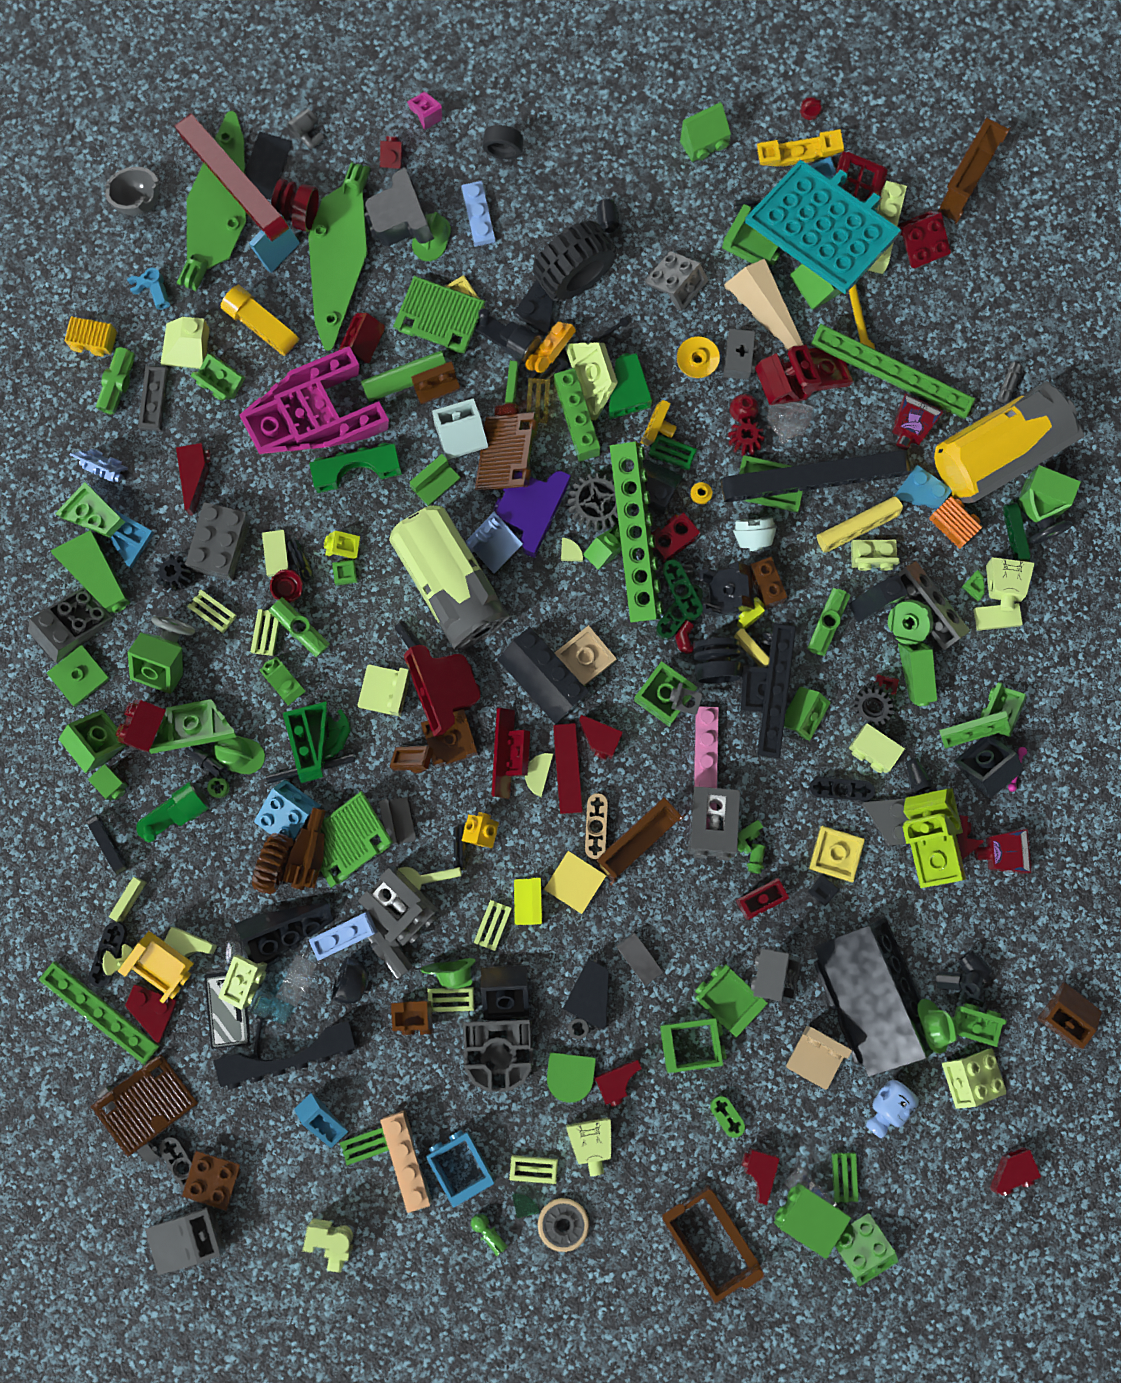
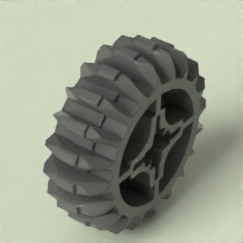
(589, 505)

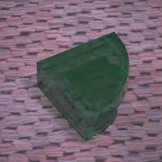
(524, 1205)

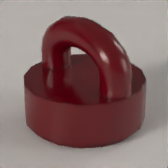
(810, 108)

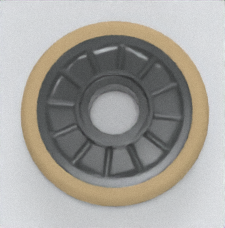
(557, 1239)

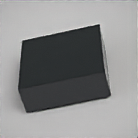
(823, 890)

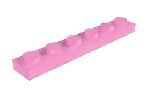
(706, 750)

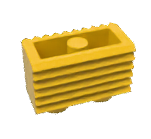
(90, 336)

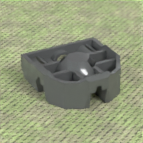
(492, 1050)

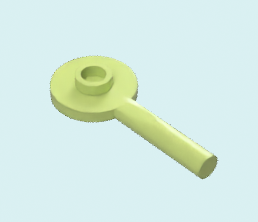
(417, 879)

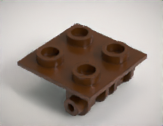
(211, 1180)

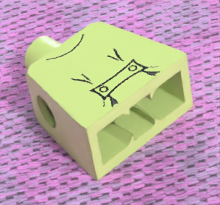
(1008, 581)
(591, 1143)

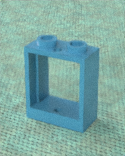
(470, 1190)

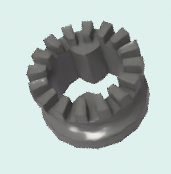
(571, 1030)

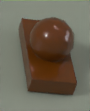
(411, 758)

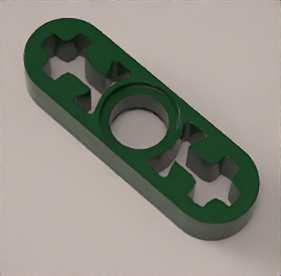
(1016, 532)
(669, 578)
(664, 620)

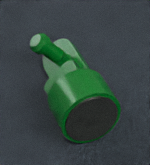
(184, 805)

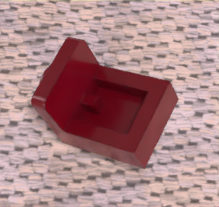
(391, 152)

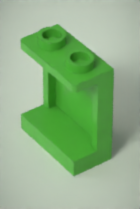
(749, 243)
(729, 999)
(811, 1220)

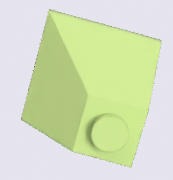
(185, 343)

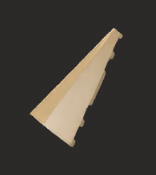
(759, 293)

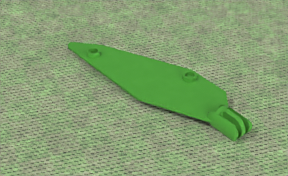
(212, 212)
(338, 252)

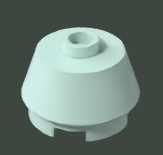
(755, 533)

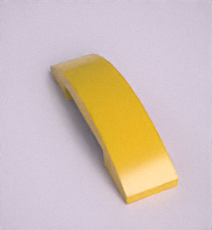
(807, 150)

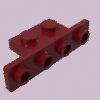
(510, 753)

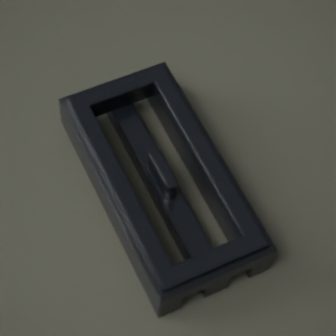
(558, 360)

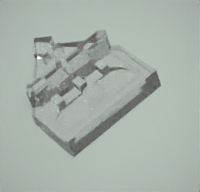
(789, 419)

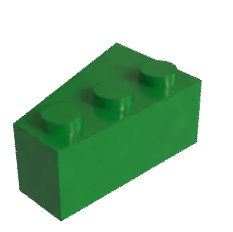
(308, 738)

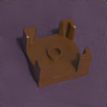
(454, 744)

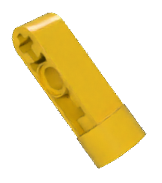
(243, 307)

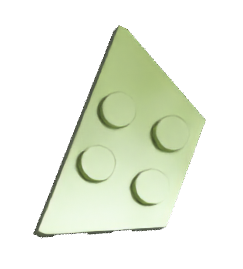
(594, 374)

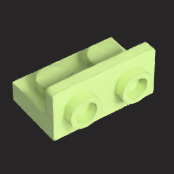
(874, 554)
(242, 981)

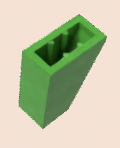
(919, 672)

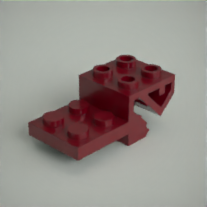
(801, 376)

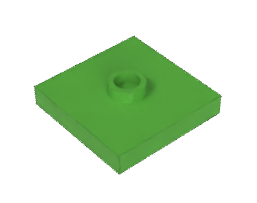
(78, 675)

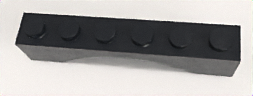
(241, 1067)

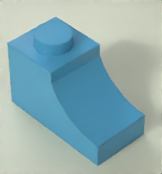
(320, 1120)

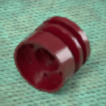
(296, 204)

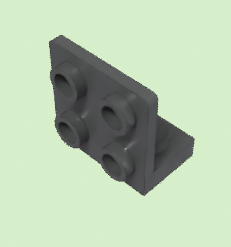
(678, 278)

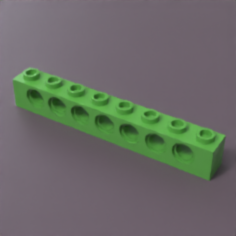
(627, 523)

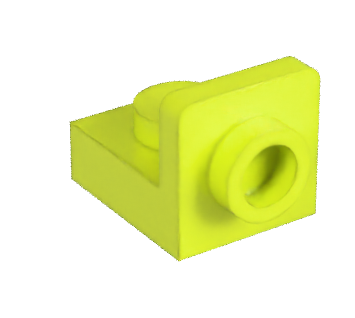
(342, 544)
(749, 617)

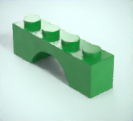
(329, 471)

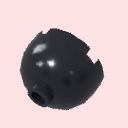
(352, 982)

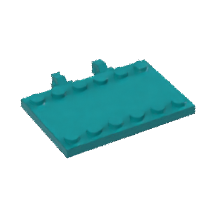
(824, 225)

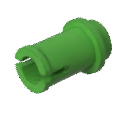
(756, 858)

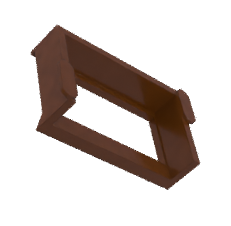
(972, 168)
(638, 839)
(744, 1279)

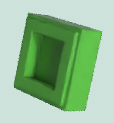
(344, 572)

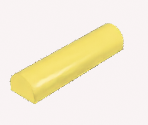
(859, 524)

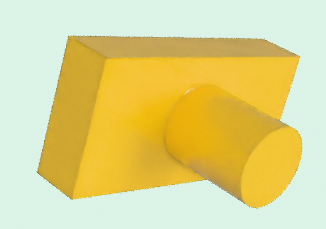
(658, 424)

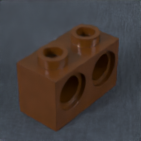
(767, 583)

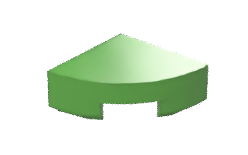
(975, 586)

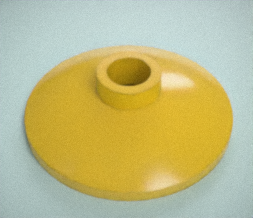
(698, 348)

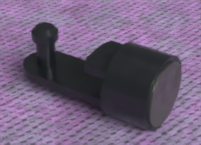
(514, 339)

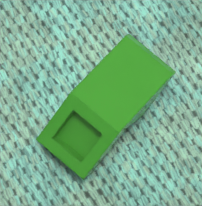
(282, 680)

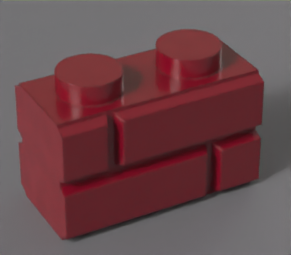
(762, 899)

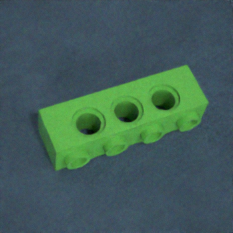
(576, 415)

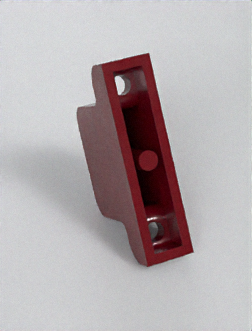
(442, 686)

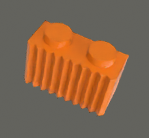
(956, 522)

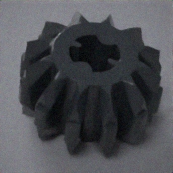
(176, 580)

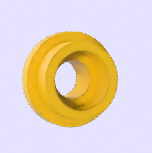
(698, 498)

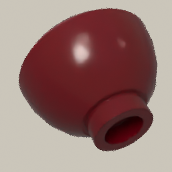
(744, 407)

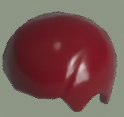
(286, 584)

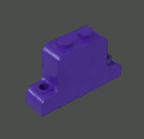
(532, 508)

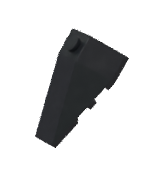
(274, 933)

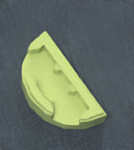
(537, 773)

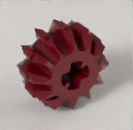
(748, 444)

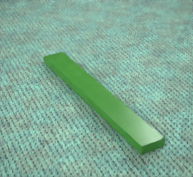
(892, 371)

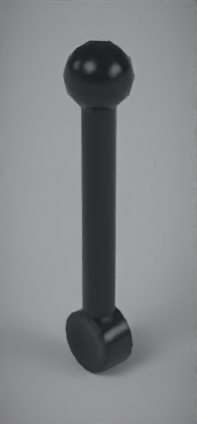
(622, 323)
(259, 1019)

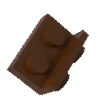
(435, 383)

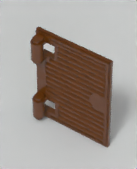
(506, 452)
(144, 1105)

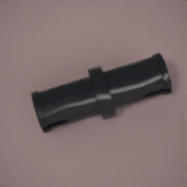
(206, 761)

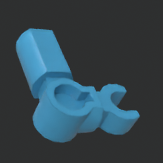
(154, 280)

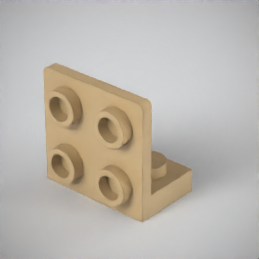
(817, 1057)

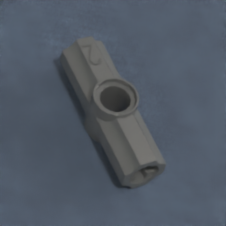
(388, 951)

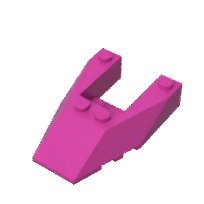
(300, 414)

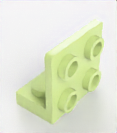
(384, 690)
(974, 1079)

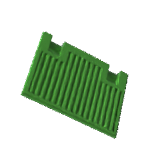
(439, 314)
(349, 838)

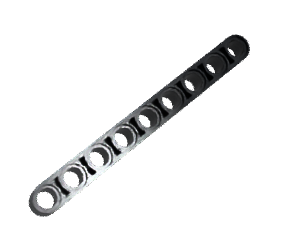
(815, 476)

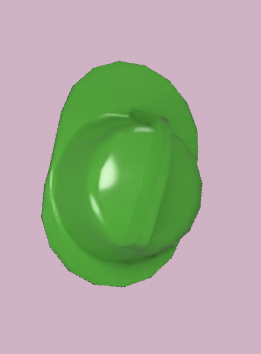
(433, 249)
(239, 754)
(452, 974)
(938, 1026)

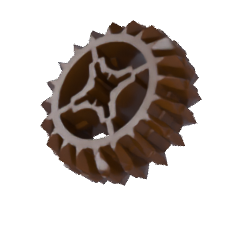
(271, 863)

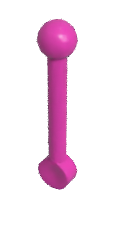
(1022, 751)

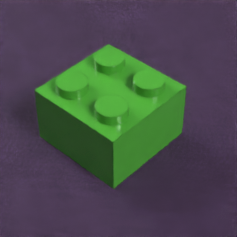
(657, 690)

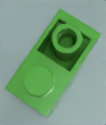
(604, 548)

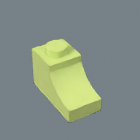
(188, 943)

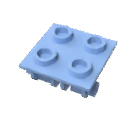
(97, 464)
(493, 542)

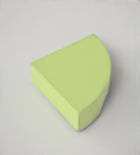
(570, 551)

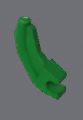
(338, 735)

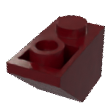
(1013, 1171)

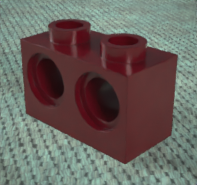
(677, 541)

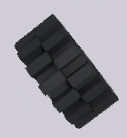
(866, 712)

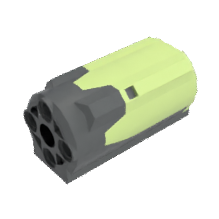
(448, 577)

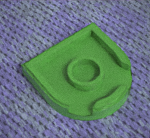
(570, 1076)

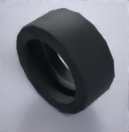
(502, 142)

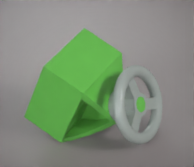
(158, 659)

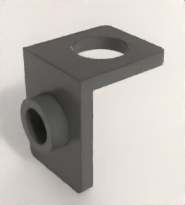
(677, 696)

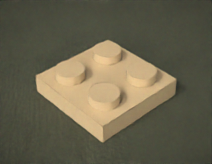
(586, 655)

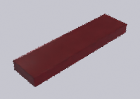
(567, 768)

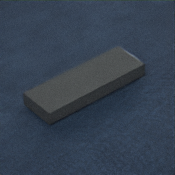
(153, 398)

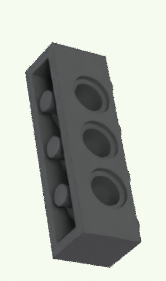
(946, 622)

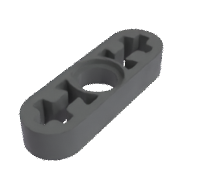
(168, 1156)

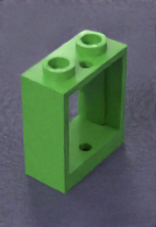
(668, 1049)

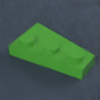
(90, 511)

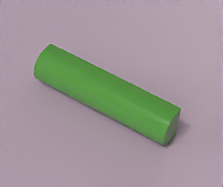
(399, 377)

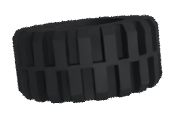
(574, 260)

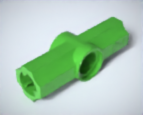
(115, 380)
(833, 609)
(289, 617)

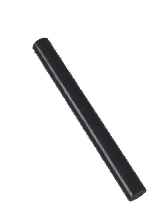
(291, 773)

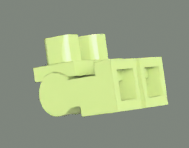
(335, 1240)

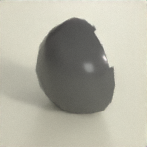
(132, 190)

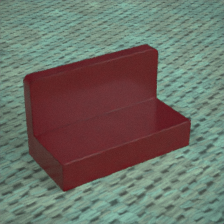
(363, 336)

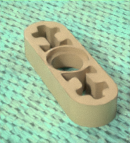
(591, 809)

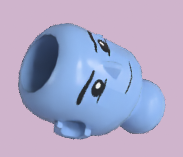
(893, 1106)

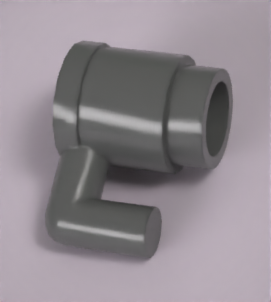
(302, 124)

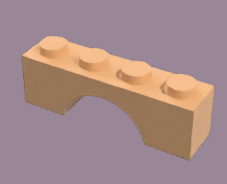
(405, 1162)

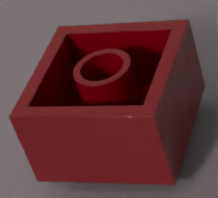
(140, 725)

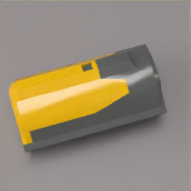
(1007, 442)

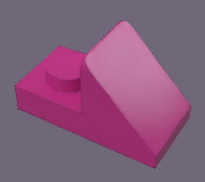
(427, 109)

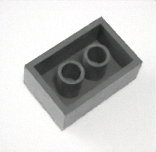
(218, 541)
(776, 976)

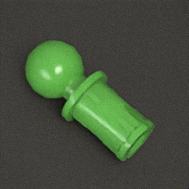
(481, 1224)

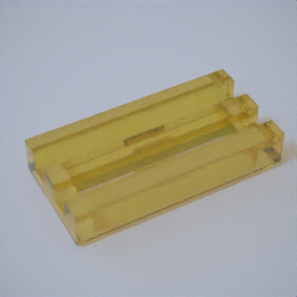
(538, 394)

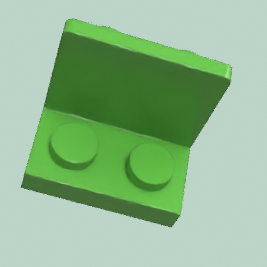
(865, 1250)

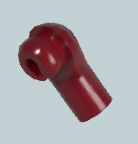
(682, 638)

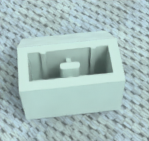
(460, 429)

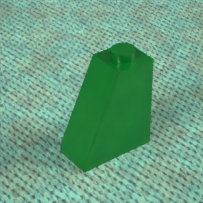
(631, 390)

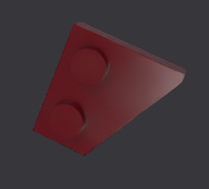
(150, 1011)

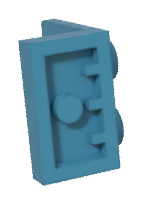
(285, 810)

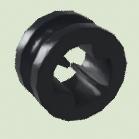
(767, 640)

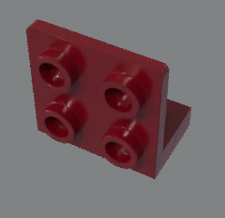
(925, 238)

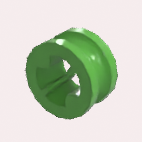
(224, 792)

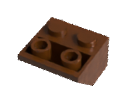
(1071, 1016)

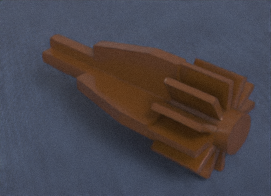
(306, 854)

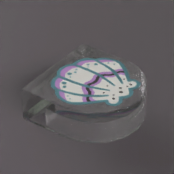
(232, 949)

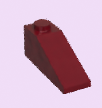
(193, 470)

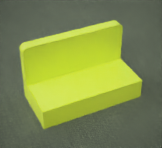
(527, 901)

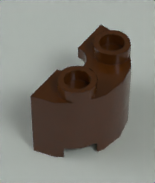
(411, 1017)

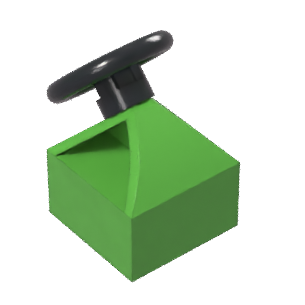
(1046, 497)

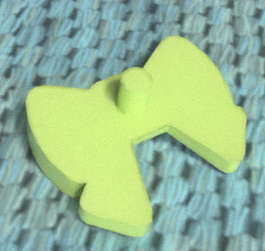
(111, 964)

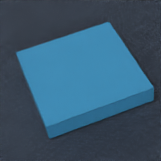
(273, 253)

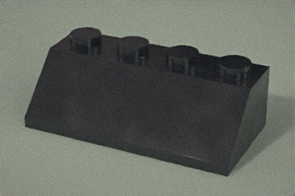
(543, 675)

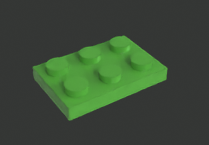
(786, 501)

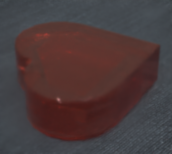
(506, 409)

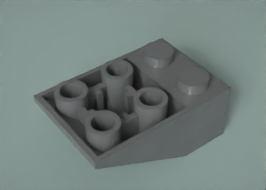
(68, 624)
(185, 1240)

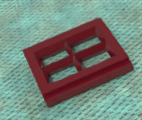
(879, 176)

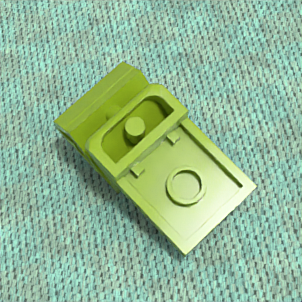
(933, 837)

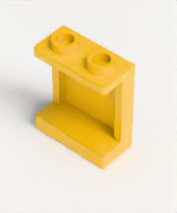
(158, 965)

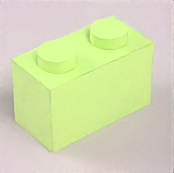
(876, 749)

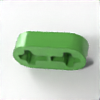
(723, 1119)

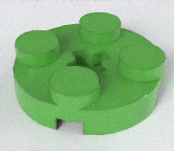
(919, 613)

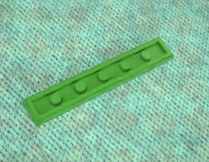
(99, 1013)

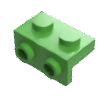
(218, 378)
(1005, 700)
(978, 1025)

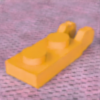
(550, 347)

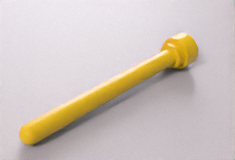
(858, 314)

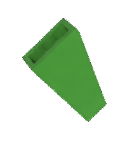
(91, 567)

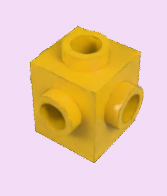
(480, 830)

